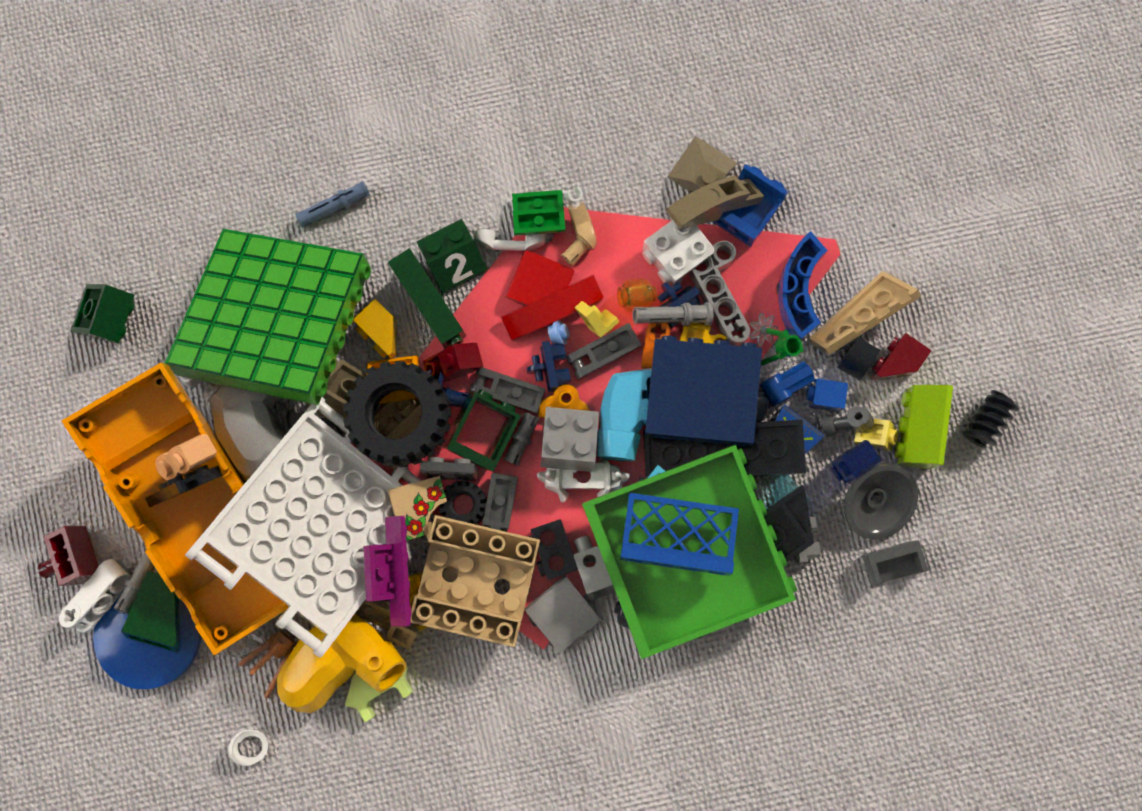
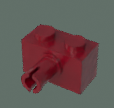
(70, 556)

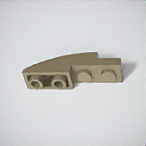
(712, 200)

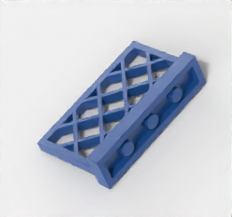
(682, 558)

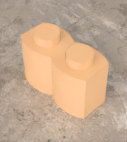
(185, 457)

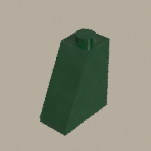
(154, 615)

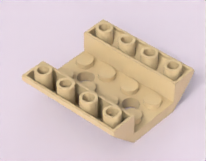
(471, 602)

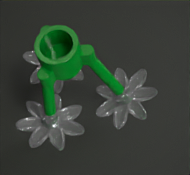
(786, 348)

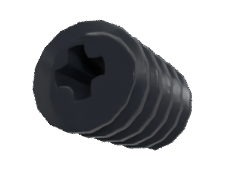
(990, 418)

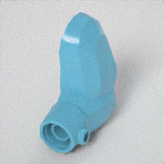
(623, 415)

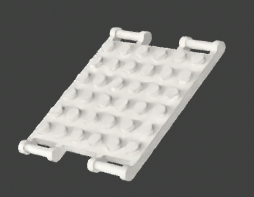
(305, 525)

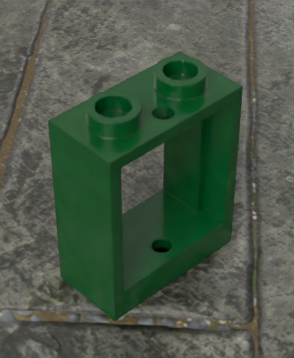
(504, 409)

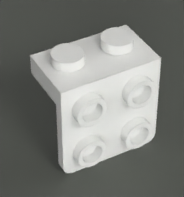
(676, 251)

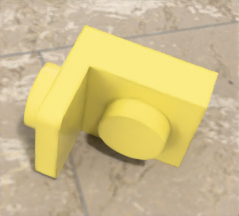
(597, 321)
(881, 434)

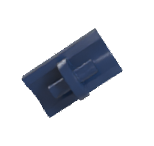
(687, 295)
(549, 355)

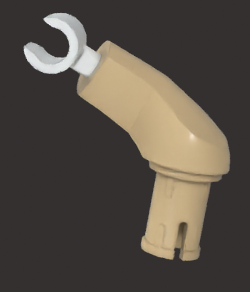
(583, 228)

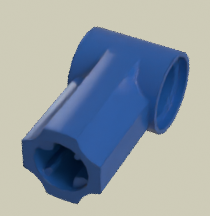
(781, 386)

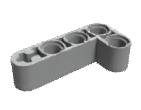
(724, 296)

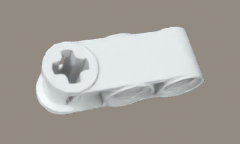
(95, 597)

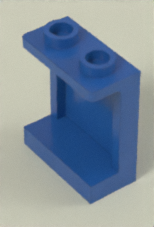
(750, 221)

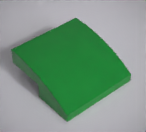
(538, 212)

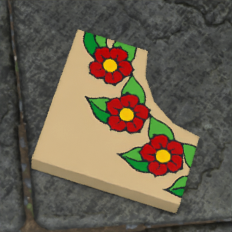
(417, 503)

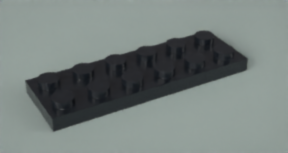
(775, 451)

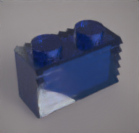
(855, 462)

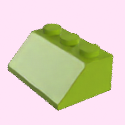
(924, 426)

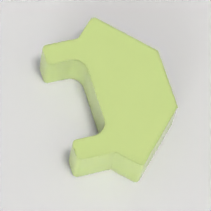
(362, 694)

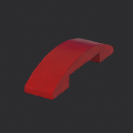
(551, 307)

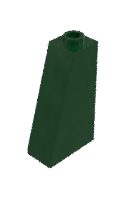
(427, 298)

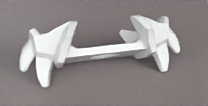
(604, 477)

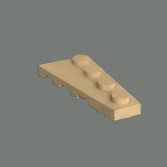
(865, 310)

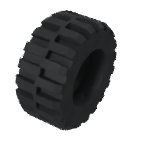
(372, 390)

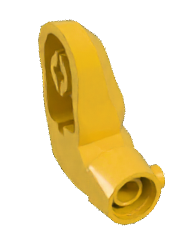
(310, 681)

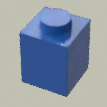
(827, 395)

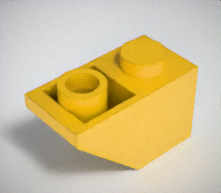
(380, 326)

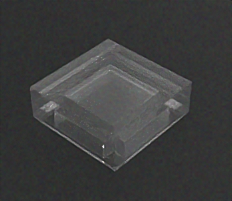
(245, 646)

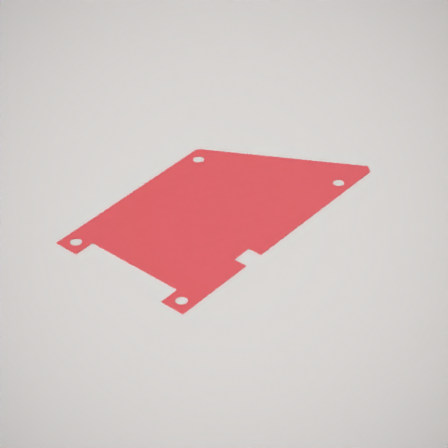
(614, 259)

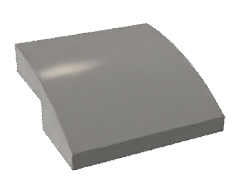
(562, 614)

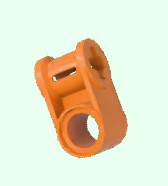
(648, 348)

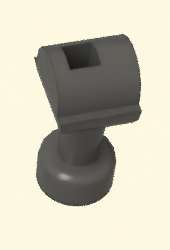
(857, 418)

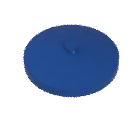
(138, 663)

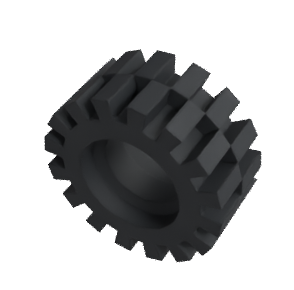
(467, 488)

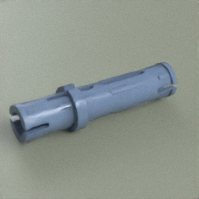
(341, 200)

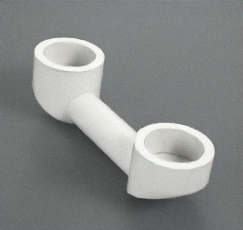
(487, 239)

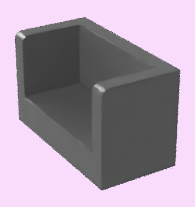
(894, 562)

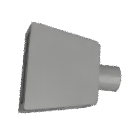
(595, 578)

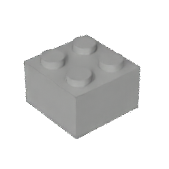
(569, 439)

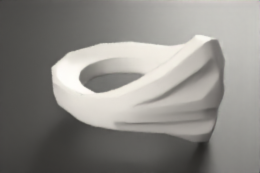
(243, 760)

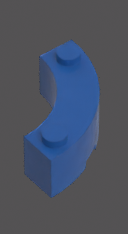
(793, 287)

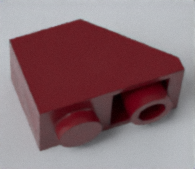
(903, 359)
(455, 361)

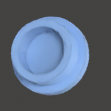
(558, 333)

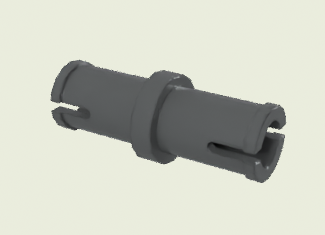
(521, 439)

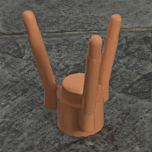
(278, 646)

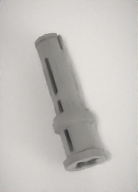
(681, 314)

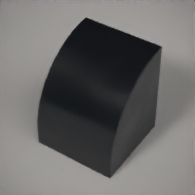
(858, 358)

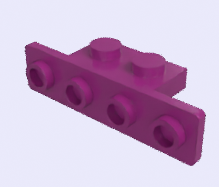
(388, 572)

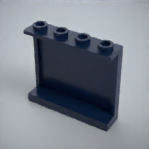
(704, 391)

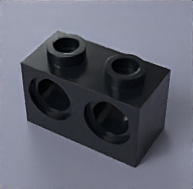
(560, 547)

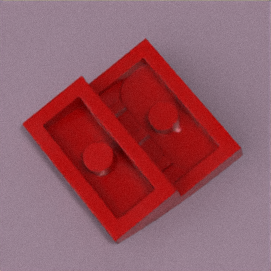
(537, 278)

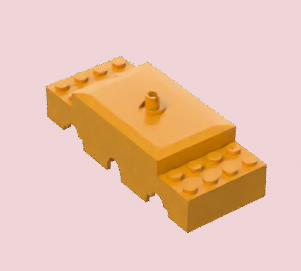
(123, 439)

